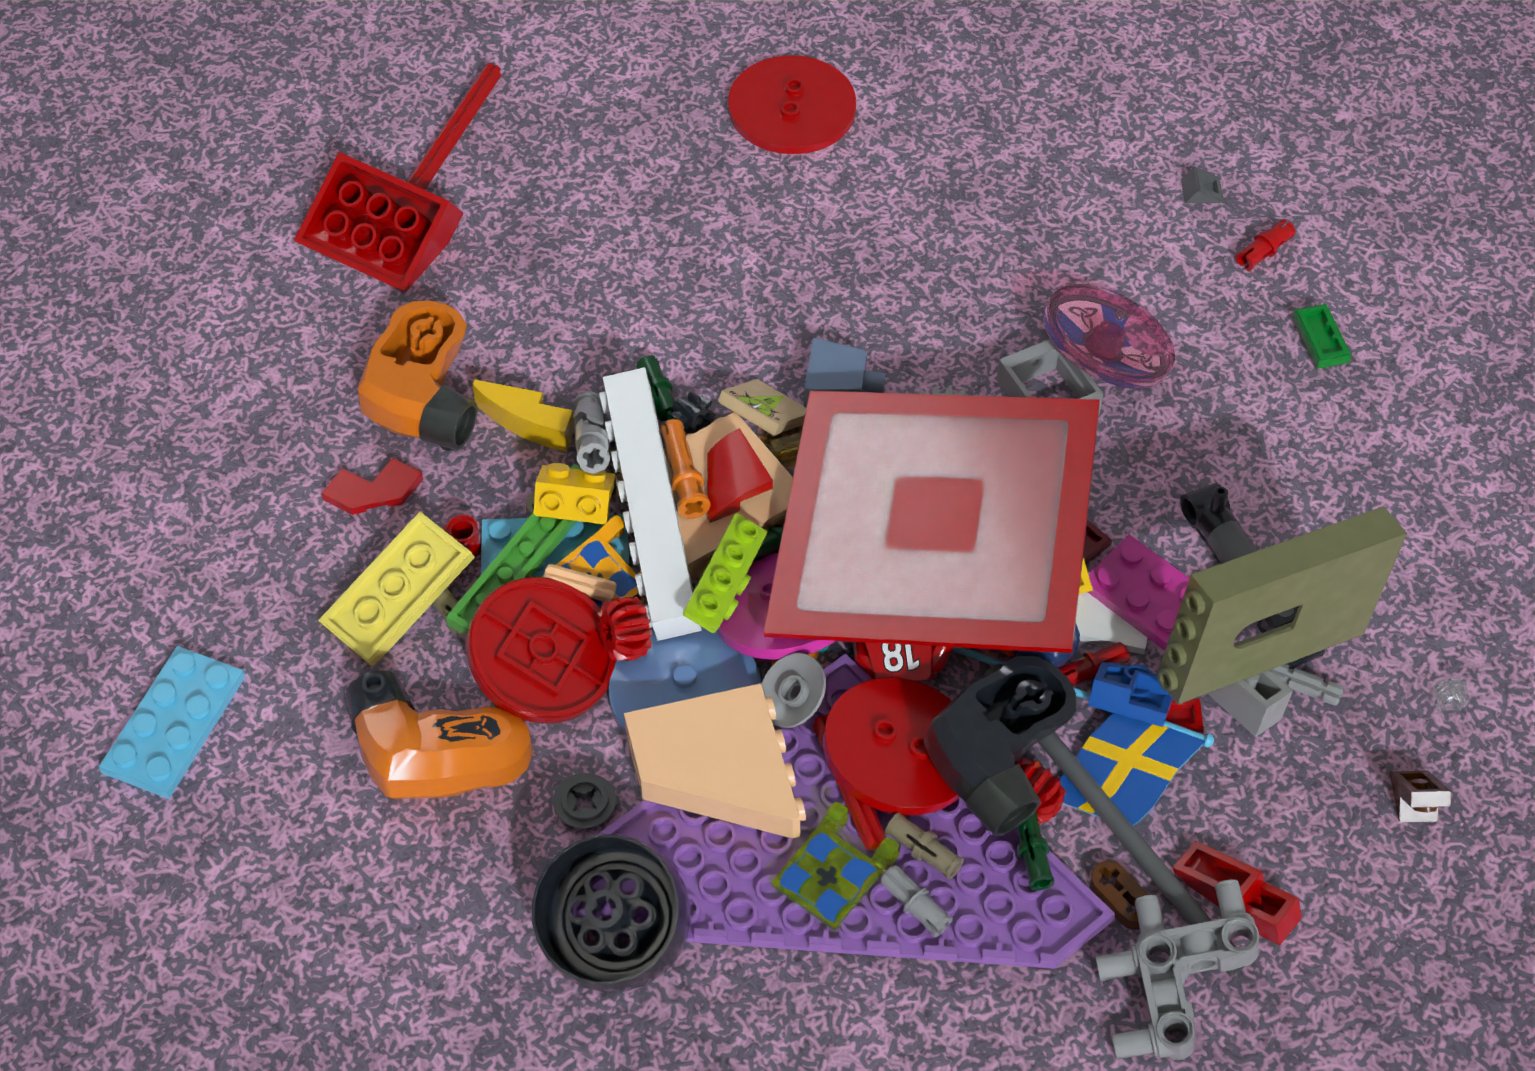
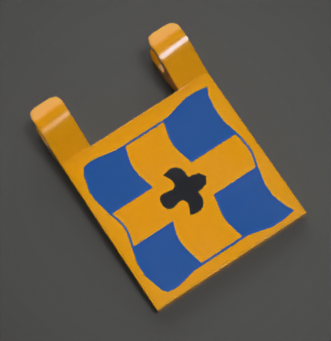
(601, 560)

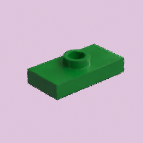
(1321, 336)

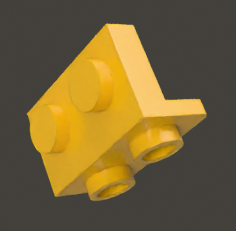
(573, 494)

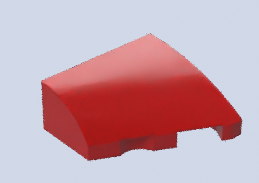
(733, 475)

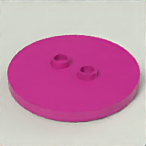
(746, 624)

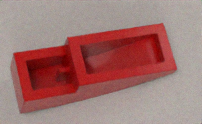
(1272, 908)

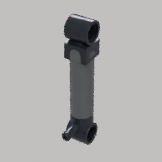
(1211, 514)

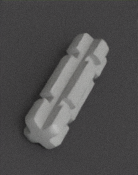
(1309, 684)

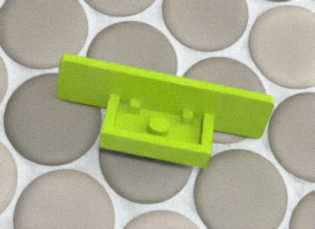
(725, 574)

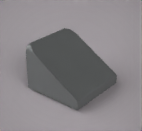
(1201, 187)

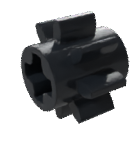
(693, 412)

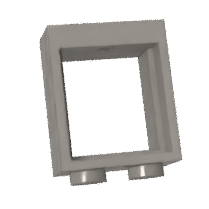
(1040, 360)

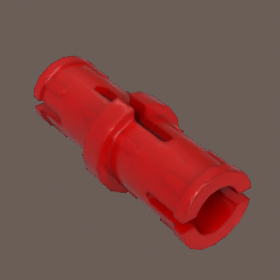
(1265, 244)

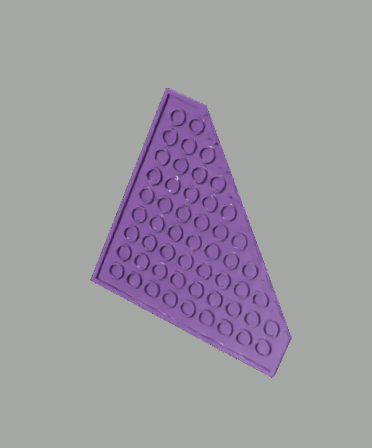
(989, 898)

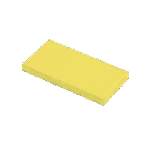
(396, 589)

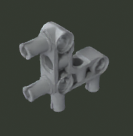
(1191, 951)

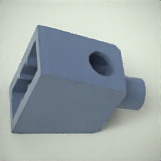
(840, 370)

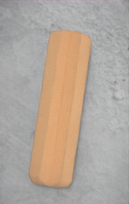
(592, 586)

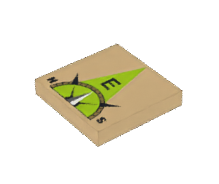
(763, 406)

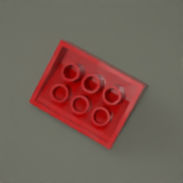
(377, 223)

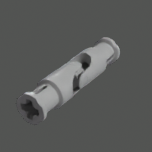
(590, 433)

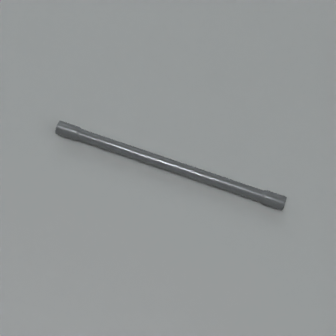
(1123, 829)

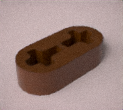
(1128, 890)

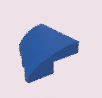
(1130, 693)

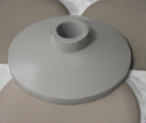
(796, 688)

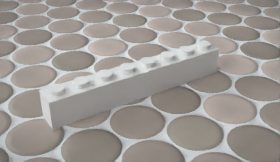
(650, 501)

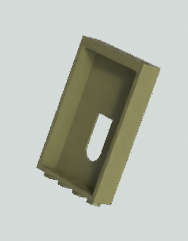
(1326, 572)

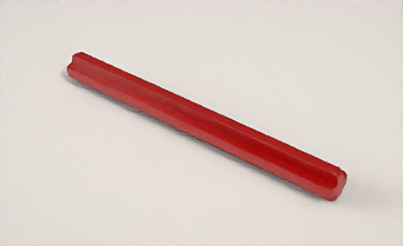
(455, 126)

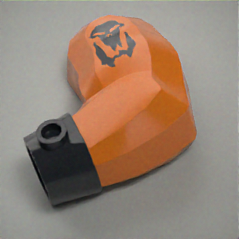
(433, 750)

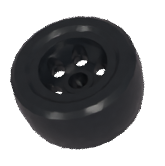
(652, 943)

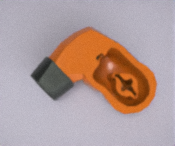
(407, 376)

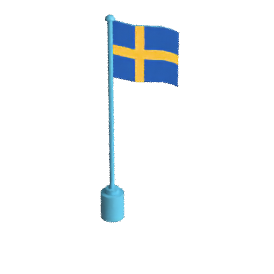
(1127, 758)

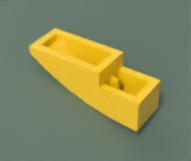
(525, 414)

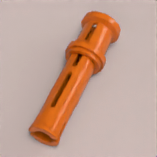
(686, 480)

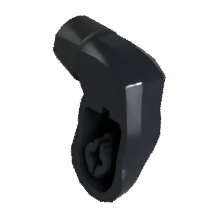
(991, 729)

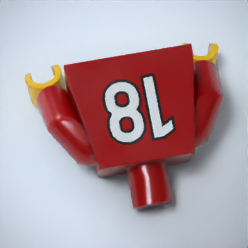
(901, 660)

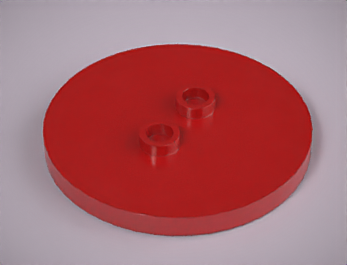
(792, 104)
(539, 650)
(879, 749)

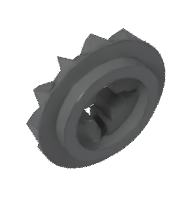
(584, 786)

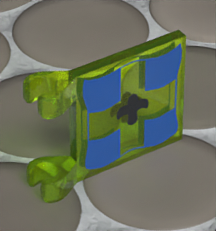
(829, 873)

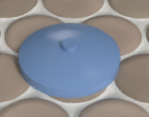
(678, 671)

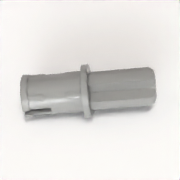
(916, 901)

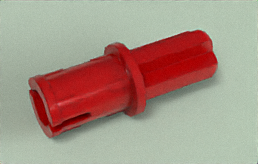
(1088, 666)

